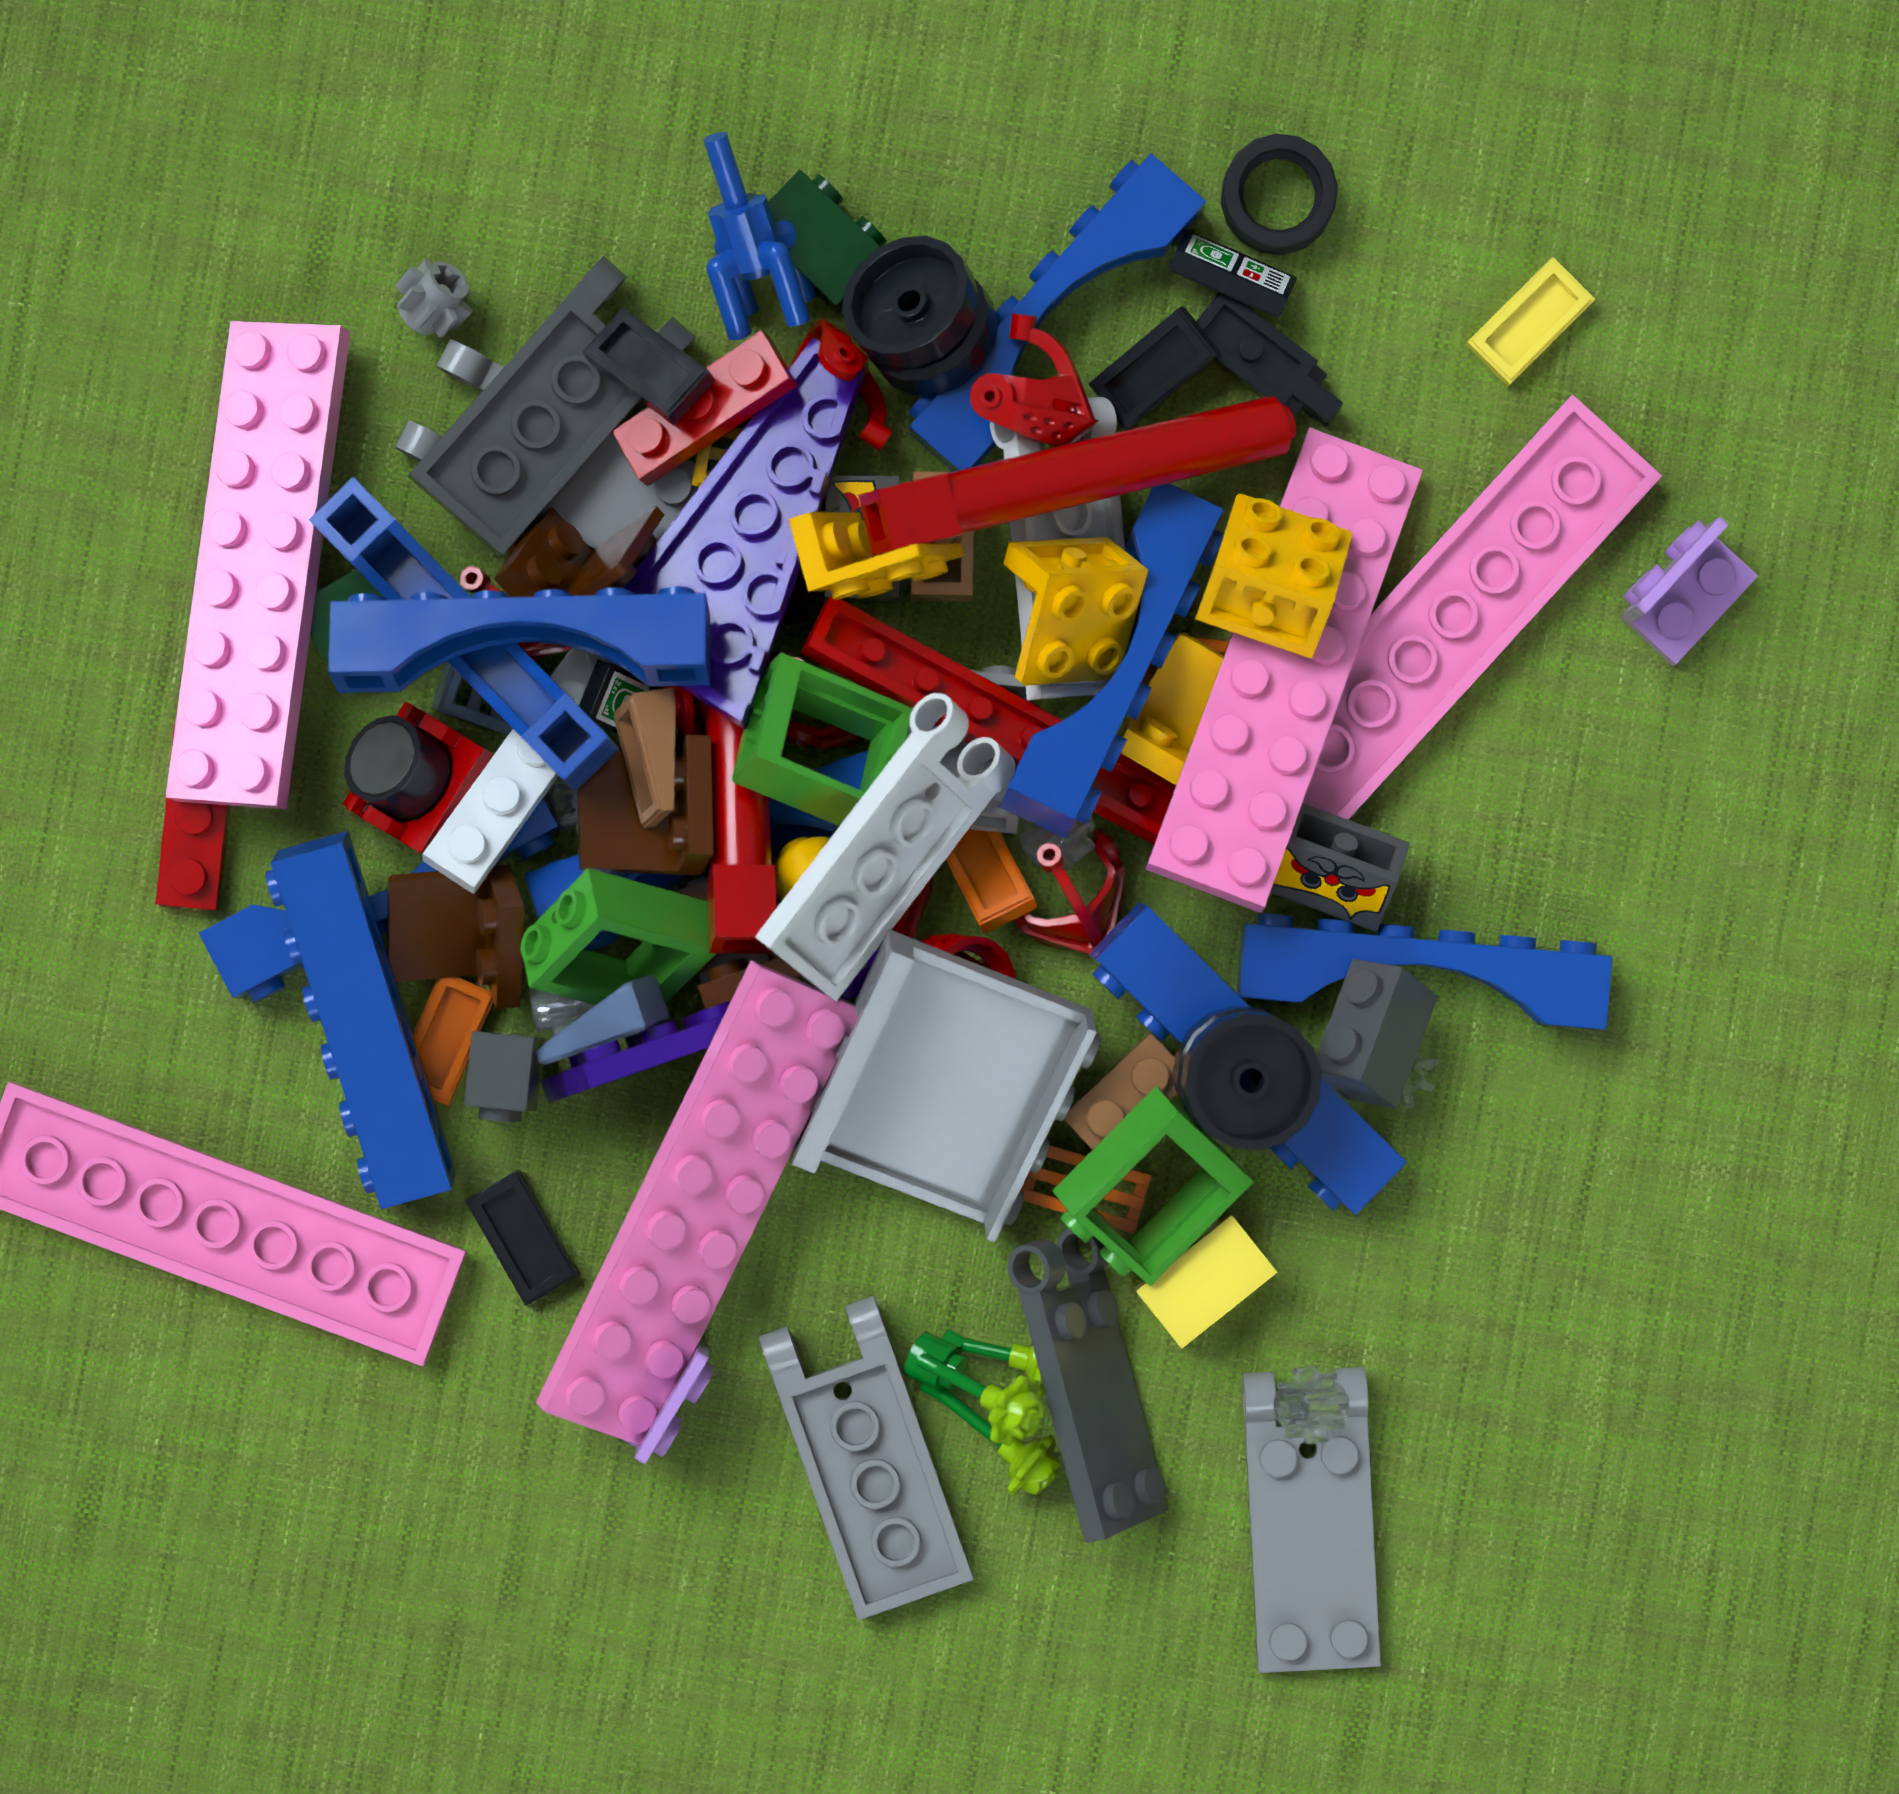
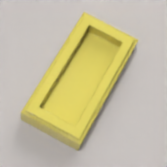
(1530, 321)

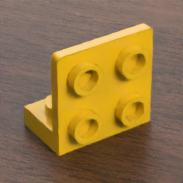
(840, 560)
(1275, 575)
(1080, 609)
(1172, 709)

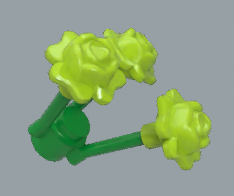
(1013, 1412)

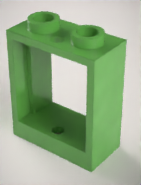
(831, 699)
(667, 922)
(1181, 1218)

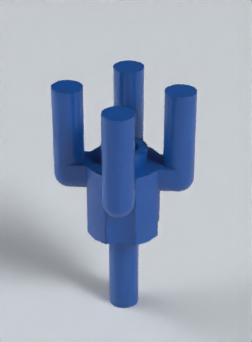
(749, 248)

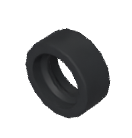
(1282, 148)

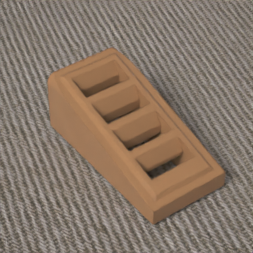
(648, 747)

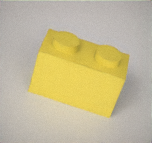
(1207, 1280)

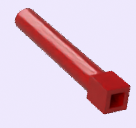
(1076, 474)
(741, 869)

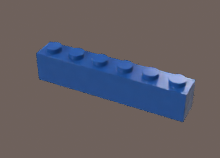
(1181, 989)
(362, 1020)

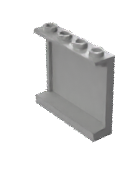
(948, 1082)

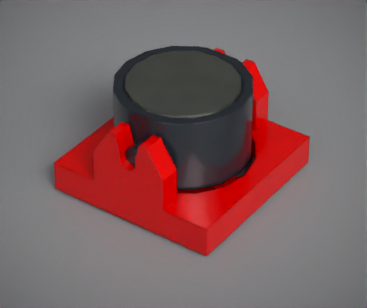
(403, 770)

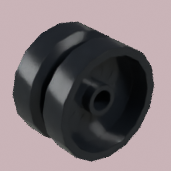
(920, 315)
(1282, 1088)

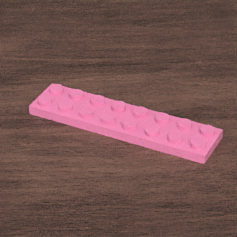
(258, 565)
(1475, 597)
(1276, 706)
(698, 1204)
(223, 1225)

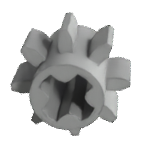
(433, 298)

